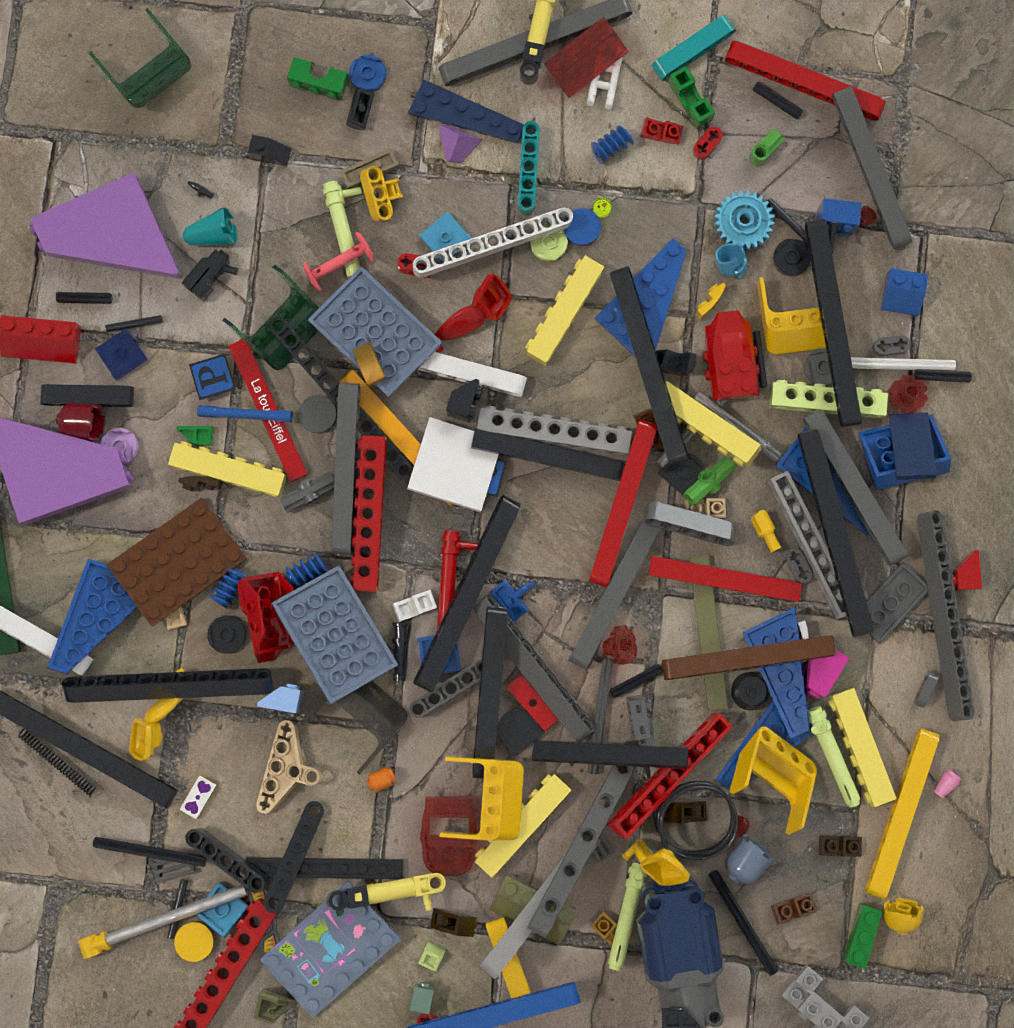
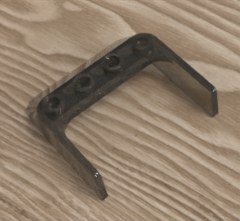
(374, 711)

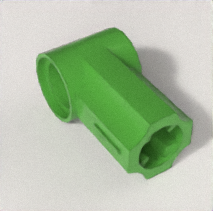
(766, 147)

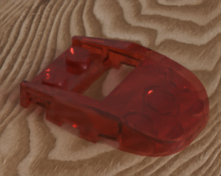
(446, 854)

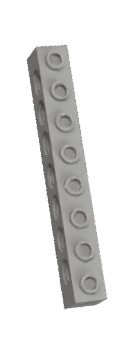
(620, 447)
(808, 539)

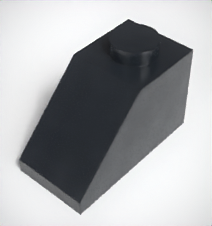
(269, 151)

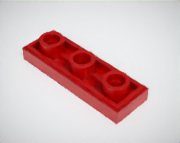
(524, 693)

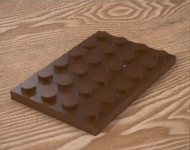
(176, 562)

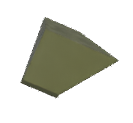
(272, 1005)

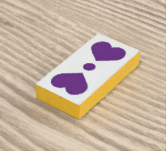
(198, 797)

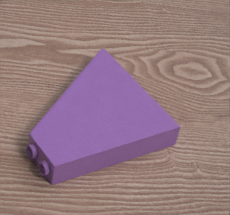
(107, 229)
(56, 471)

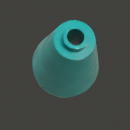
(212, 230)

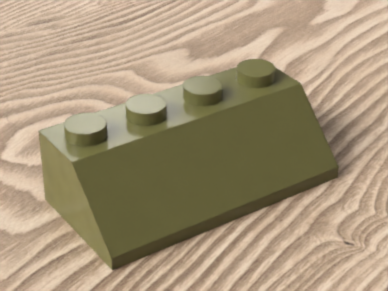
(515, 895)

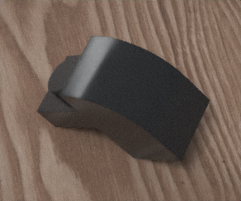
(676, 363)

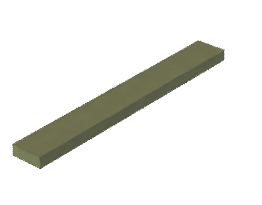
(709, 637)

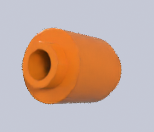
(381, 779)

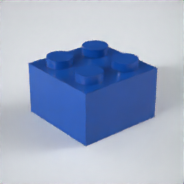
(845, 213)

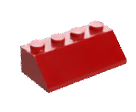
(39, 339)

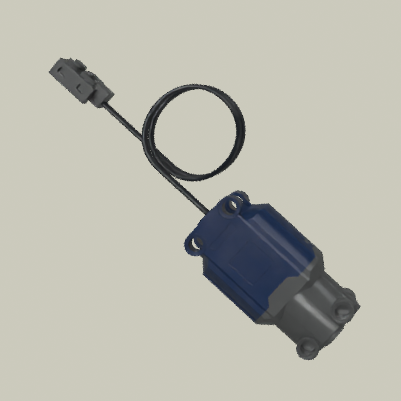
(677, 925)

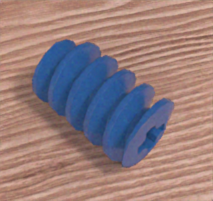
(610, 143)
(305, 570)
(228, 587)

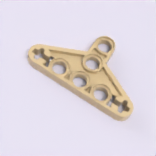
(283, 778)

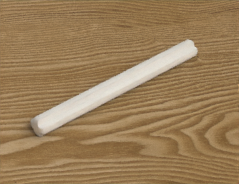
(902, 364)

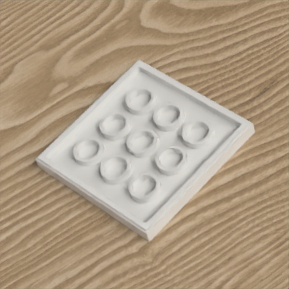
(451, 468)

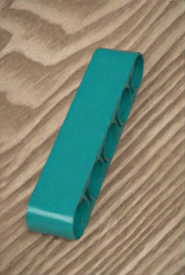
(693, 47)
(528, 159)

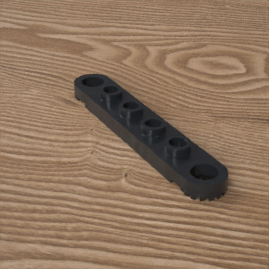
(293, 857)

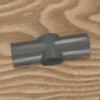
(308, 492)

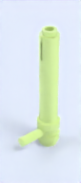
(335, 203)
(822, 729)
(627, 916)

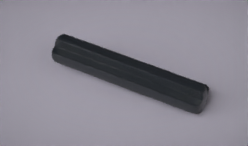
(777, 100)
(84, 297)
(943, 375)
(636, 681)

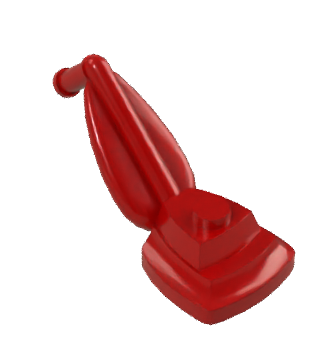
(488, 302)

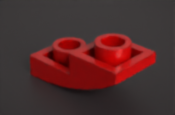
(661, 131)

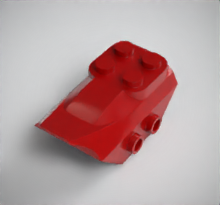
(730, 357)
(265, 627)

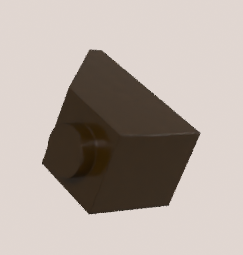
(686, 812)
(453, 922)

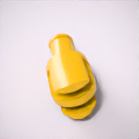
(765, 529)

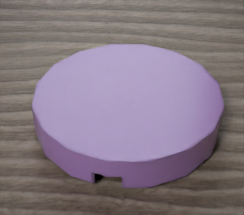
(123, 441)

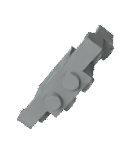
(811, 1006)

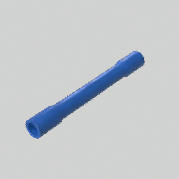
(276, 415)

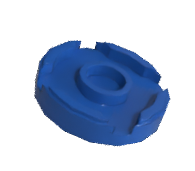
(367, 73)
(583, 228)

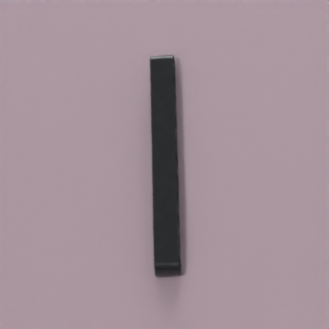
(833, 323)
(649, 366)
(332, 393)
(835, 533)
(466, 594)
(167, 685)
(86, 751)

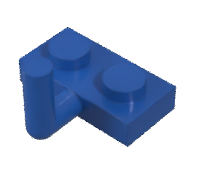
(510, 599)

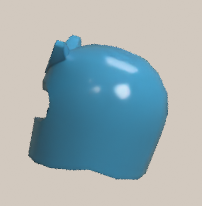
(731, 260)

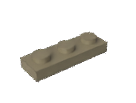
(385, 161)

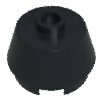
(749, 691)

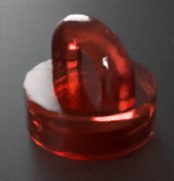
(868, 215)
(742, 826)

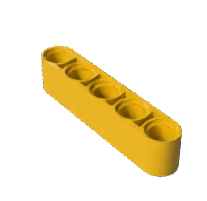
(513, 971)

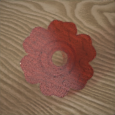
(902, 400)
(621, 645)

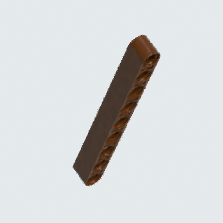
(749, 657)

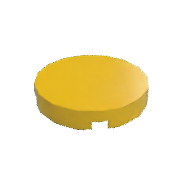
(194, 941)

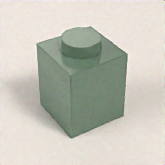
(422, 998)

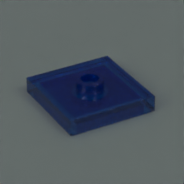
(121, 354)

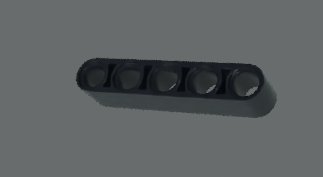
(90, 394)
(218, 856)

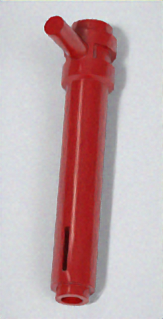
(449, 551)

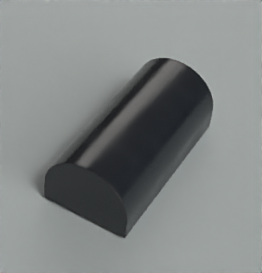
(359, 109)

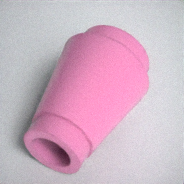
(947, 783)

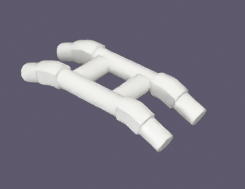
(611, 87)

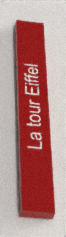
(264, 401)

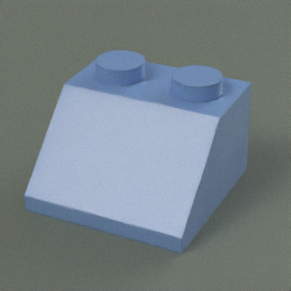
(284, 699)

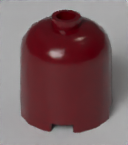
(81, 421)

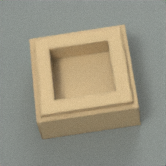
(176, 619)

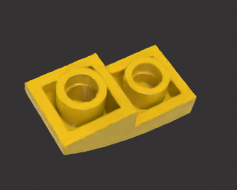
(713, 296)

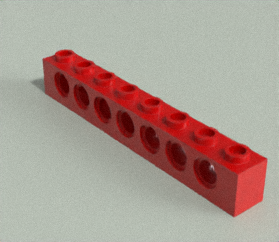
(379, 445)
(667, 779)
(234, 967)

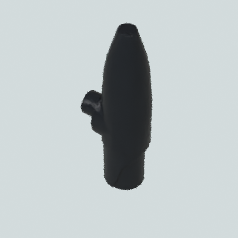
(201, 190)

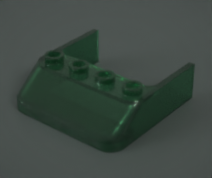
(153, 76)

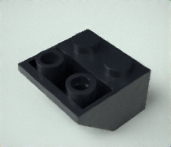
(462, 401)

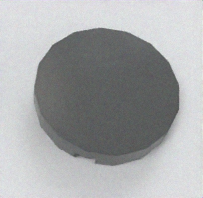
(817, 367)
(317, 414)

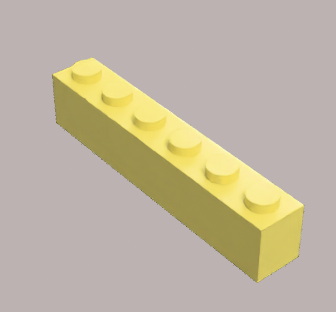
(565, 310)
(713, 428)
(227, 470)
(862, 747)
(536, 810)

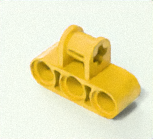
(387, 191)

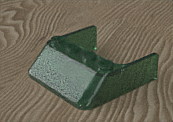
(296, 312)

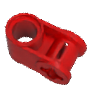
(409, 269)

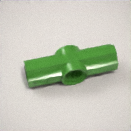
(709, 481)

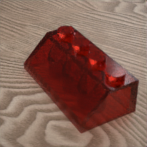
(586, 57)

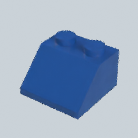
(904, 291)

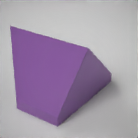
(457, 143)

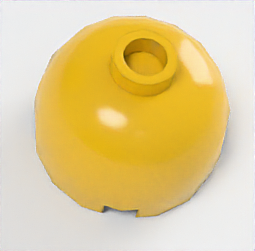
(903, 915)

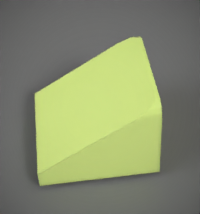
(432, 956)

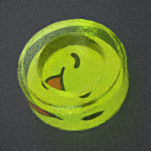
(602, 207)

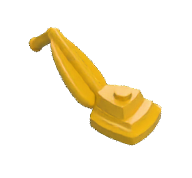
(146, 731)
(661, 866)

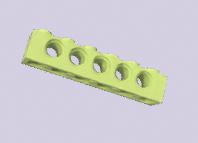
(779, 400)

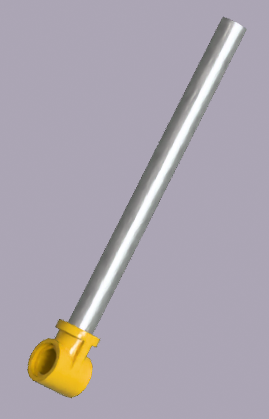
(94, 944)

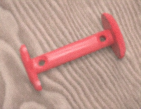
(338, 261)

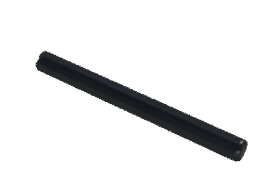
(149, 851)
(743, 922)

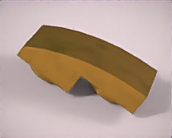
(369, 364)
(606, 928)

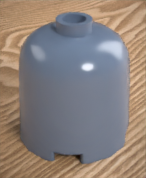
(747, 861)

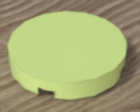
(550, 246)

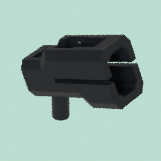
(206, 272)

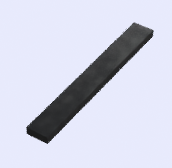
(547, 454)
(610, 754)
(335, 867)

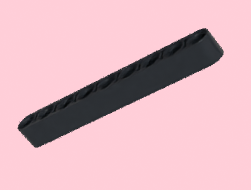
(490, 687)

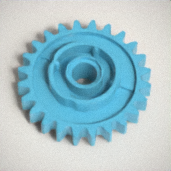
(747, 207)

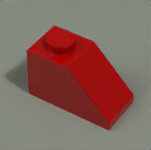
(968, 573)

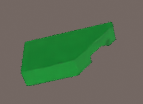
(197, 434)

